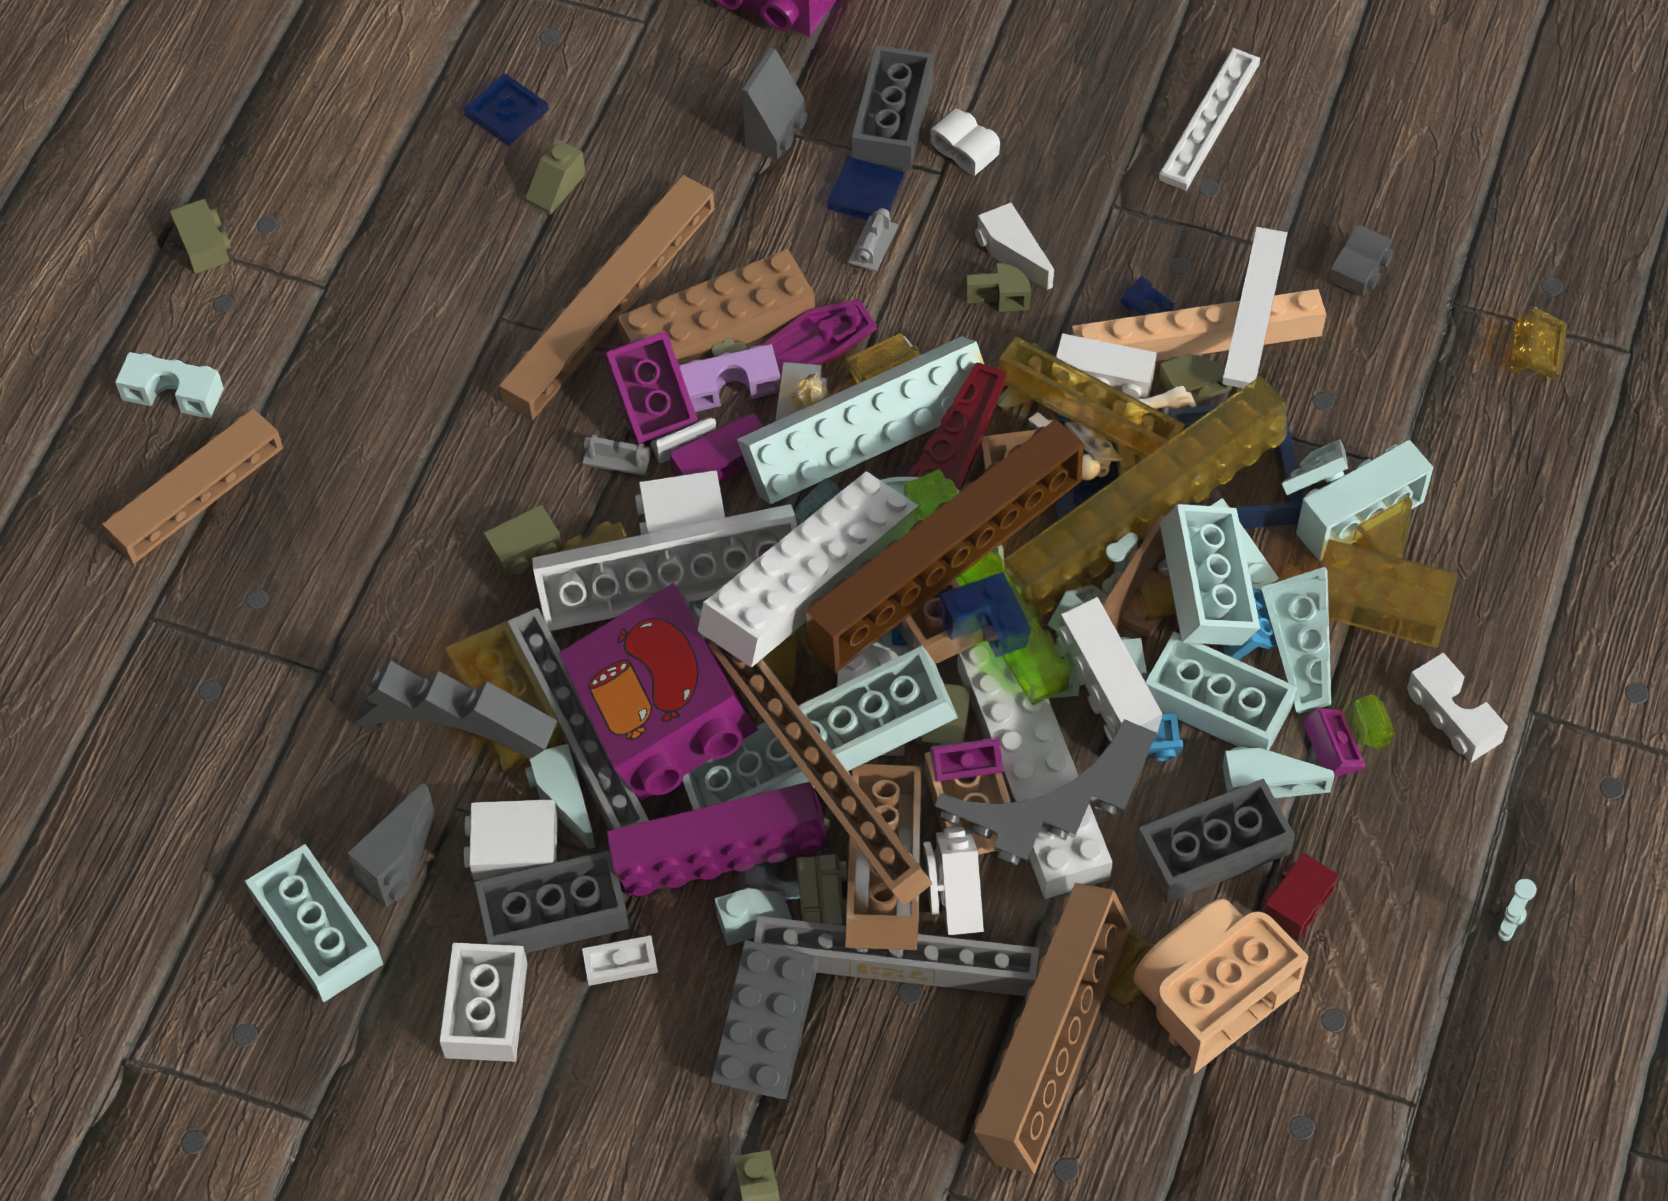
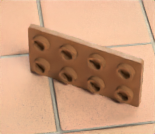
(1122, 603)

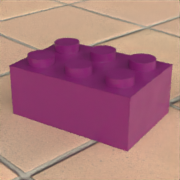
(650, 387)

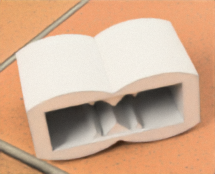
(965, 141)

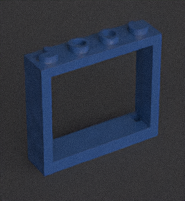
(1259, 515)

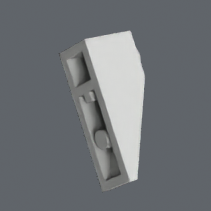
(1013, 244)

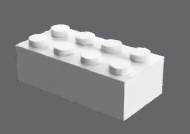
(1106, 669)

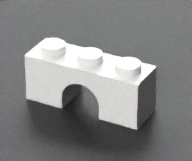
(1470, 730)

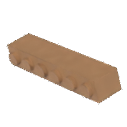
(192, 486)

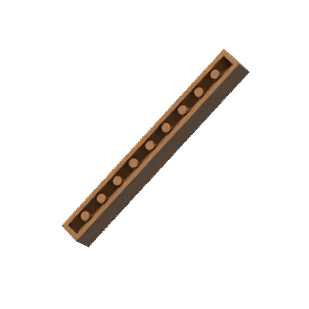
(606, 297)
(828, 776)

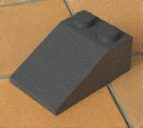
(772, 107)
(392, 851)

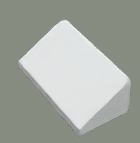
(670, 442)

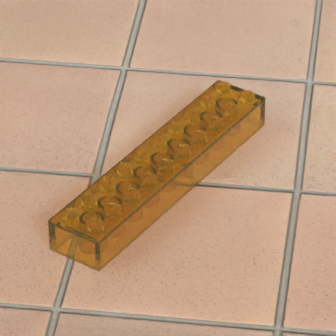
(1172, 475)

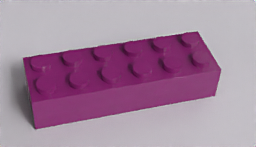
(718, 839)

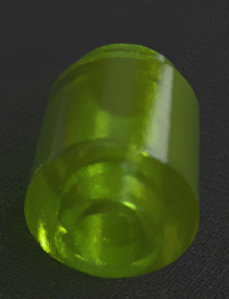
(1373, 721)

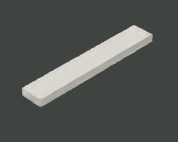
(1209, 119)
(1255, 307)

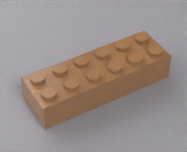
(733, 305)
(873, 911)

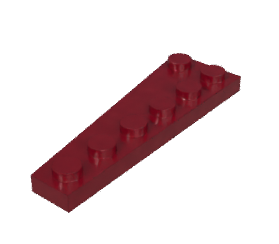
(963, 426)

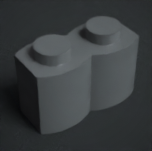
(1361, 260)

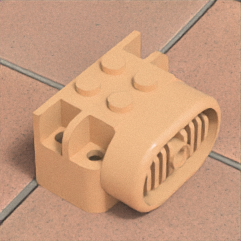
(1219, 977)

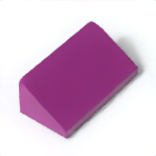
(1333, 741)
(966, 759)

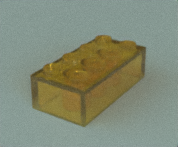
(1387, 593)
(500, 661)

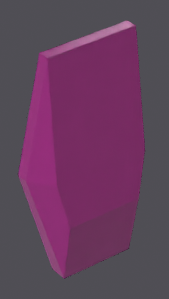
(822, 334)

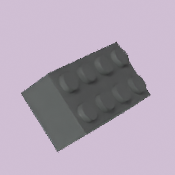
(893, 107)
(1215, 840)
(553, 903)
(765, 1020)

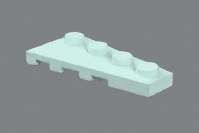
(1302, 634)

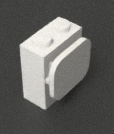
(679, 501)
(510, 837)
(955, 880)

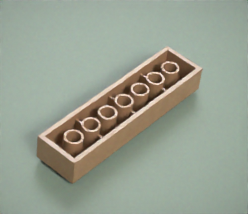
(1053, 1028)

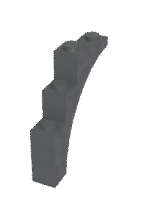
(441, 700)
(1062, 811)

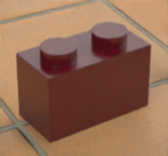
(1300, 895)

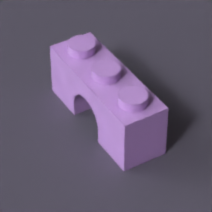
(753, 367)

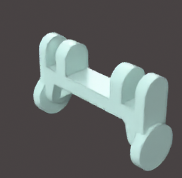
(1119, 553)
(1515, 912)

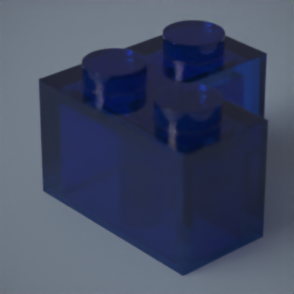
(986, 606)

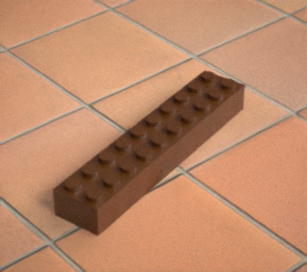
(943, 545)

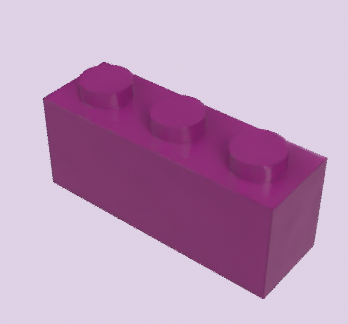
(716, 451)

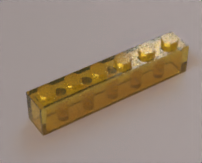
(1086, 399)

